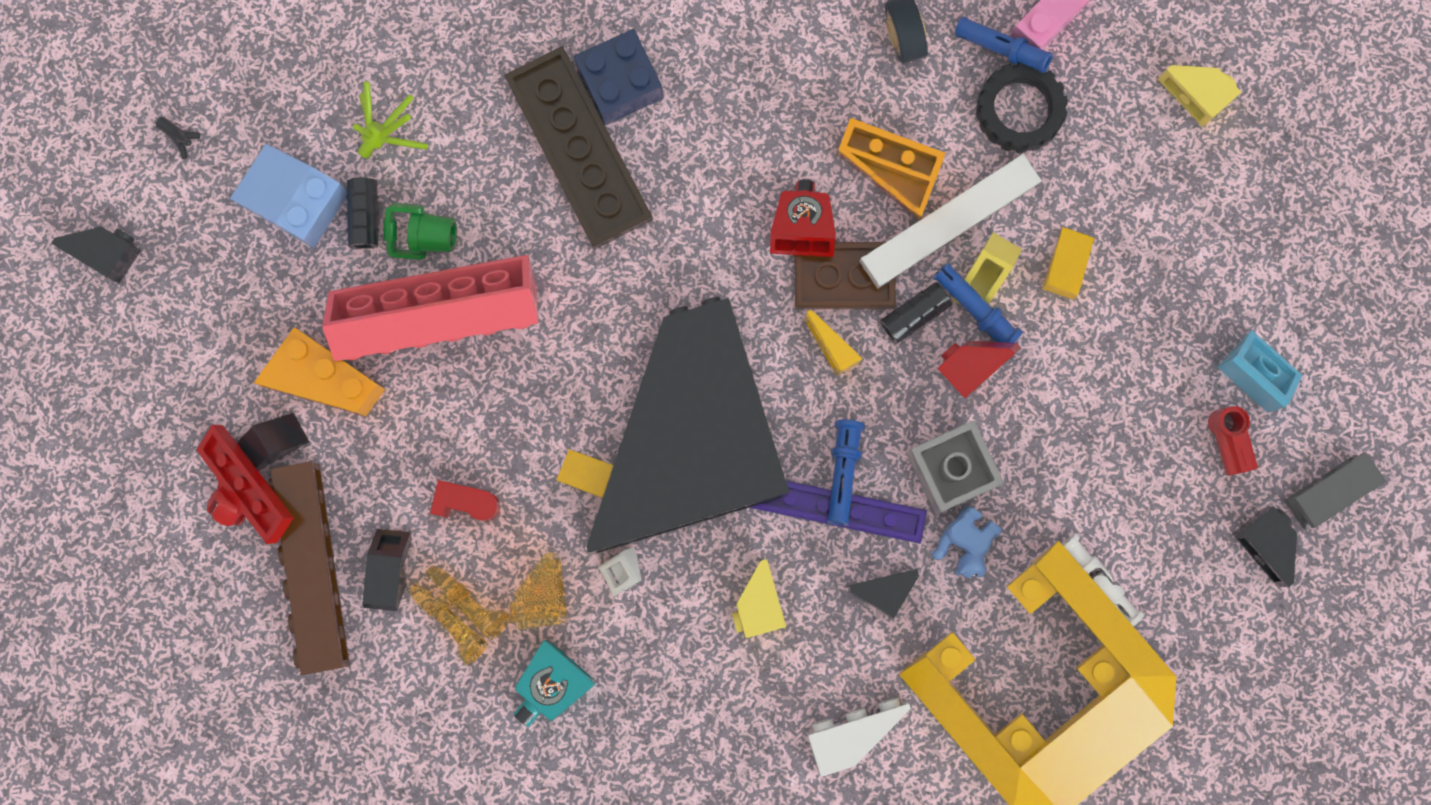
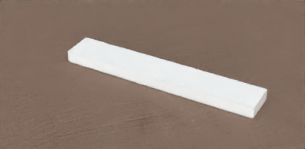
(950, 221)

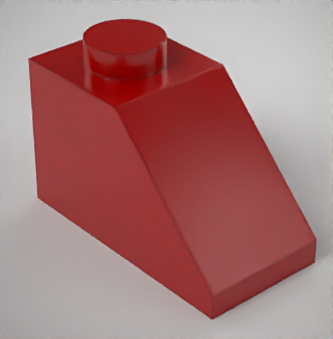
(974, 363)

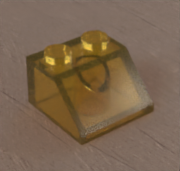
(541, 596)

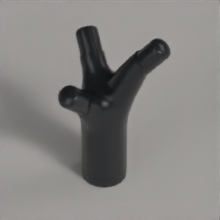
(179, 136)

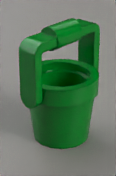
(424, 235)

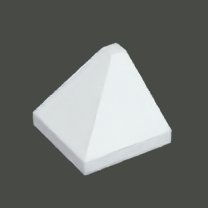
(625, 568)

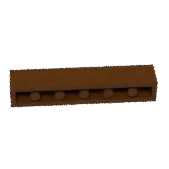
(310, 571)

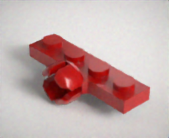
(241, 488)

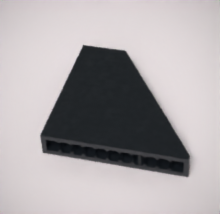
(693, 436)

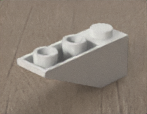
(845, 745)

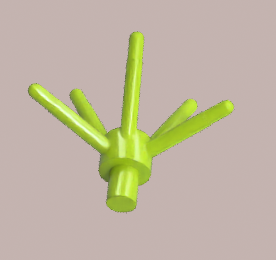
(376, 134)

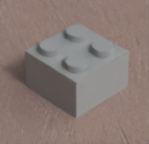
(954, 467)

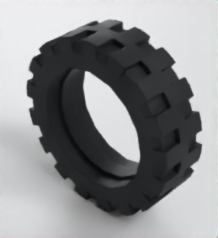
(1007, 137)

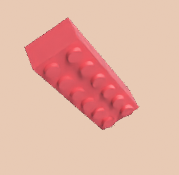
(431, 308)

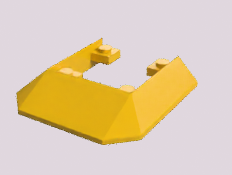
(1094, 744)

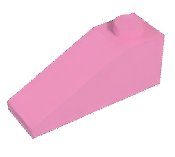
(1047, 20)

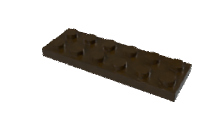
(578, 147)

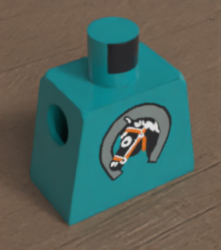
(550, 684)

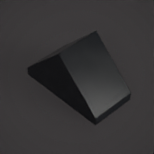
(272, 440)
(886, 592)

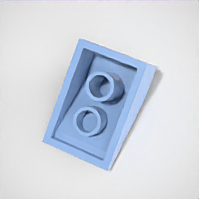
(290, 195)

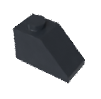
(101, 250)
(1271, 544)

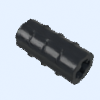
(362, 213)
(916, 312)

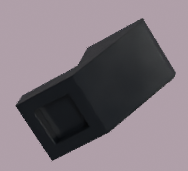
(384, 570)

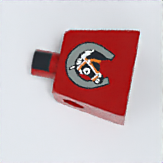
(803, 223)

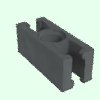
(1335, 491)

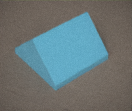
(1261, 373)

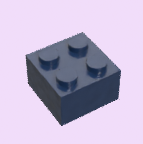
(619, 76)

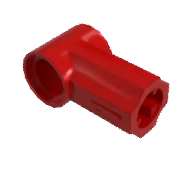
(1235, 444)

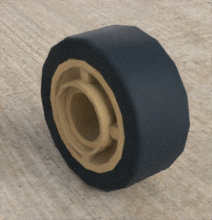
(906, 30)

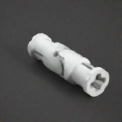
(1102, 579)

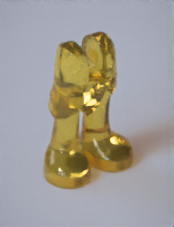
(456, 595)

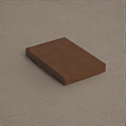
(840, 280)

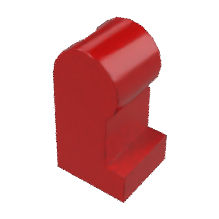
(476, 502)

